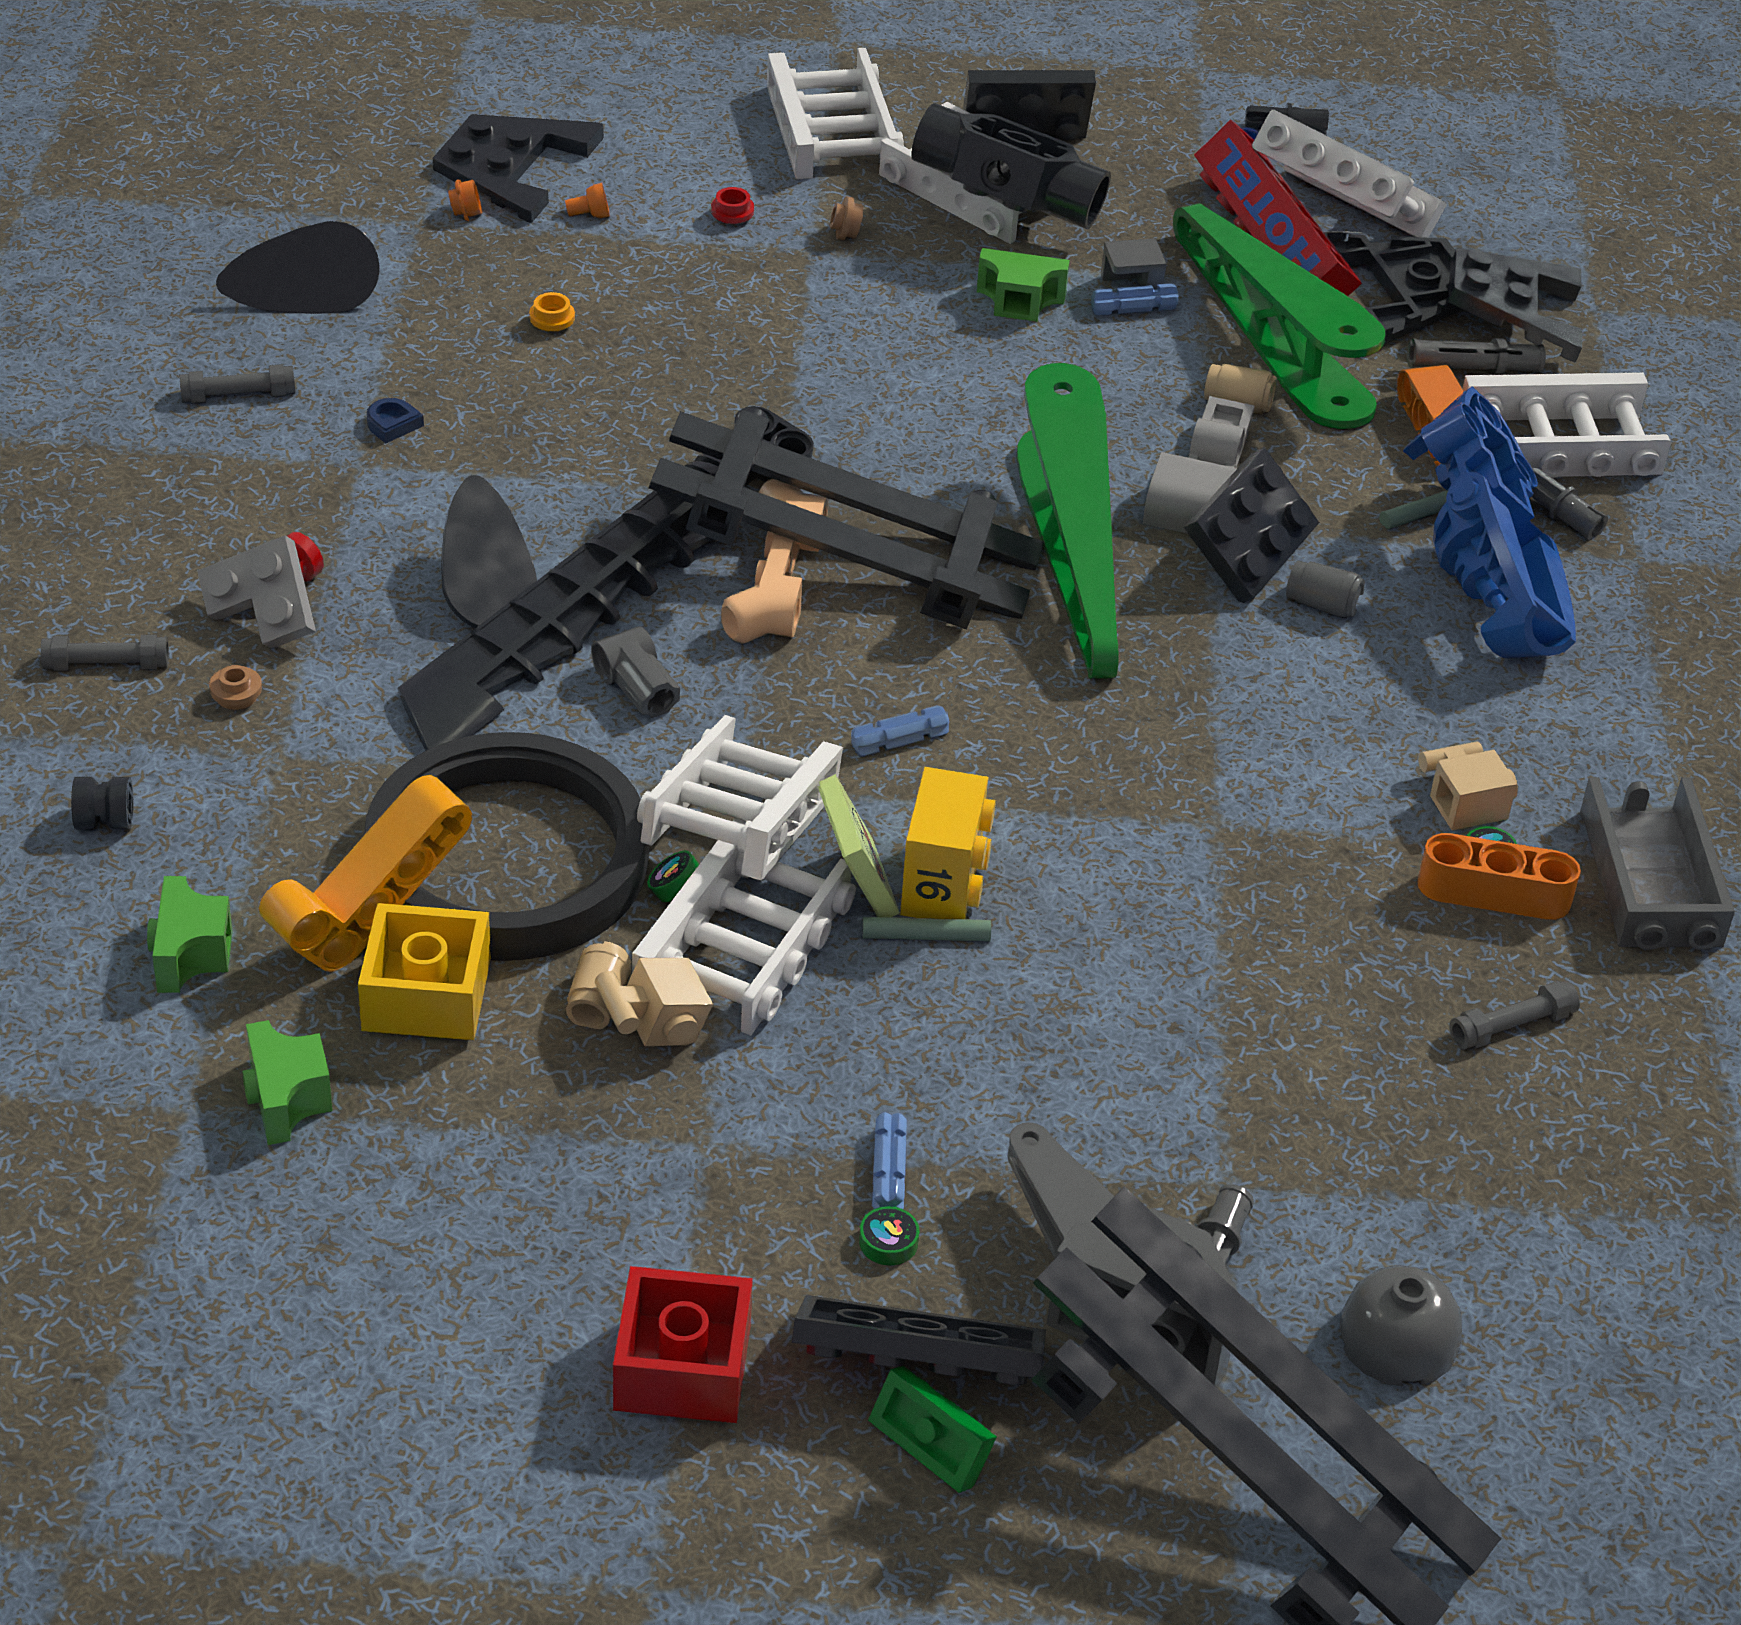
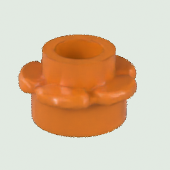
(465, 199)

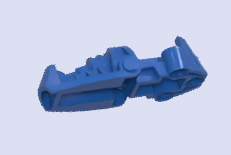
(1488, 533)

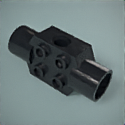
(1011, 164)

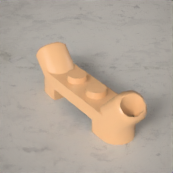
(775, 600)

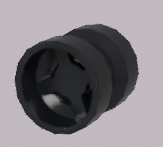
(104, 803)

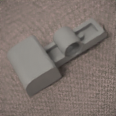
(1185, 484)

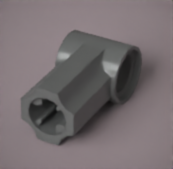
(633, 664)

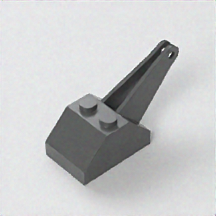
(1065, 1203)

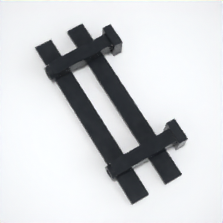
(724, 503)
(1354, 1549)

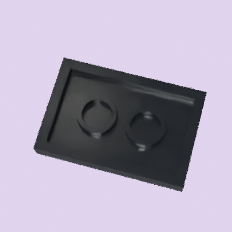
(1042, 100)
(1251, 525)

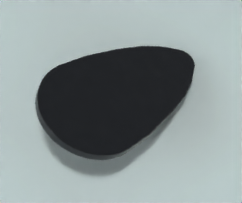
(305, 271)
(482, 553)

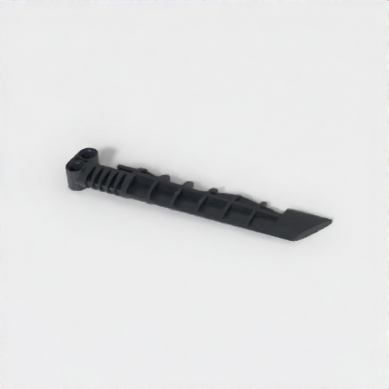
(563, 607)

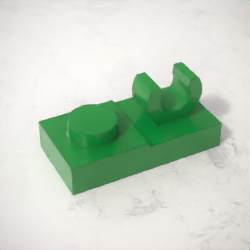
(932, 1429)

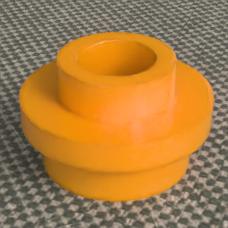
(552, 312)

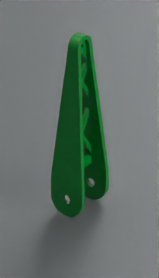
(1286, 317)
(1068, 493)

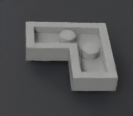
(263, 579)

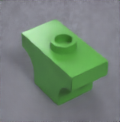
(1021, 282)
(188, 935)
(285, 1079)

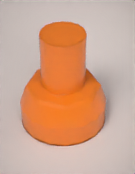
(593, 202)

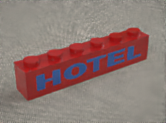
(1269, 206)

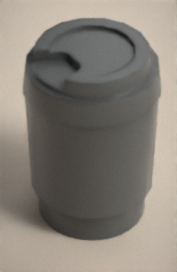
(1325, 588)

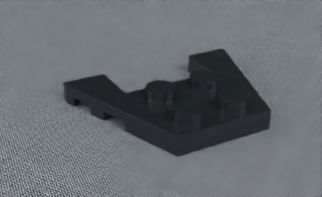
(502, 148)
(1413, 275)
(1507, 290)

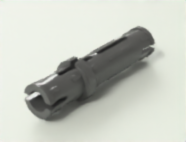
(1493, 356)

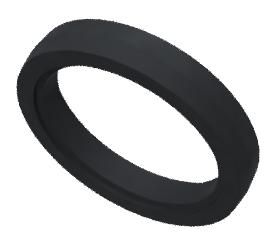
(555, 764)

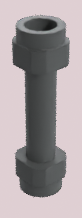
(278, 381)
(59, 653)
(1475, 1028)

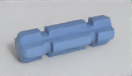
(1134, 299)
(900, 731)
(889, 1161)

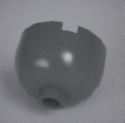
(1401, 1326)

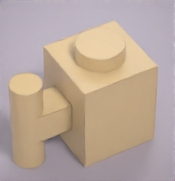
(1469, 784)
(660, 1001)

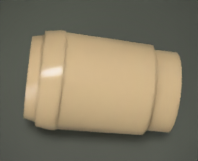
(1241, 385)
(583, 991)

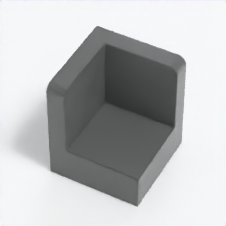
(1134, 260)

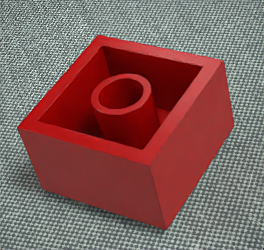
(682, 1344)

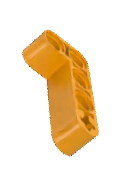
(381, 868)

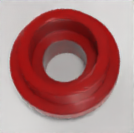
(732, 205)

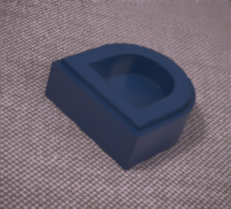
(393, 418)

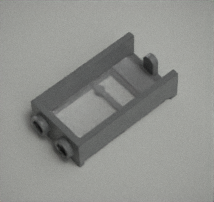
(1658, 869)

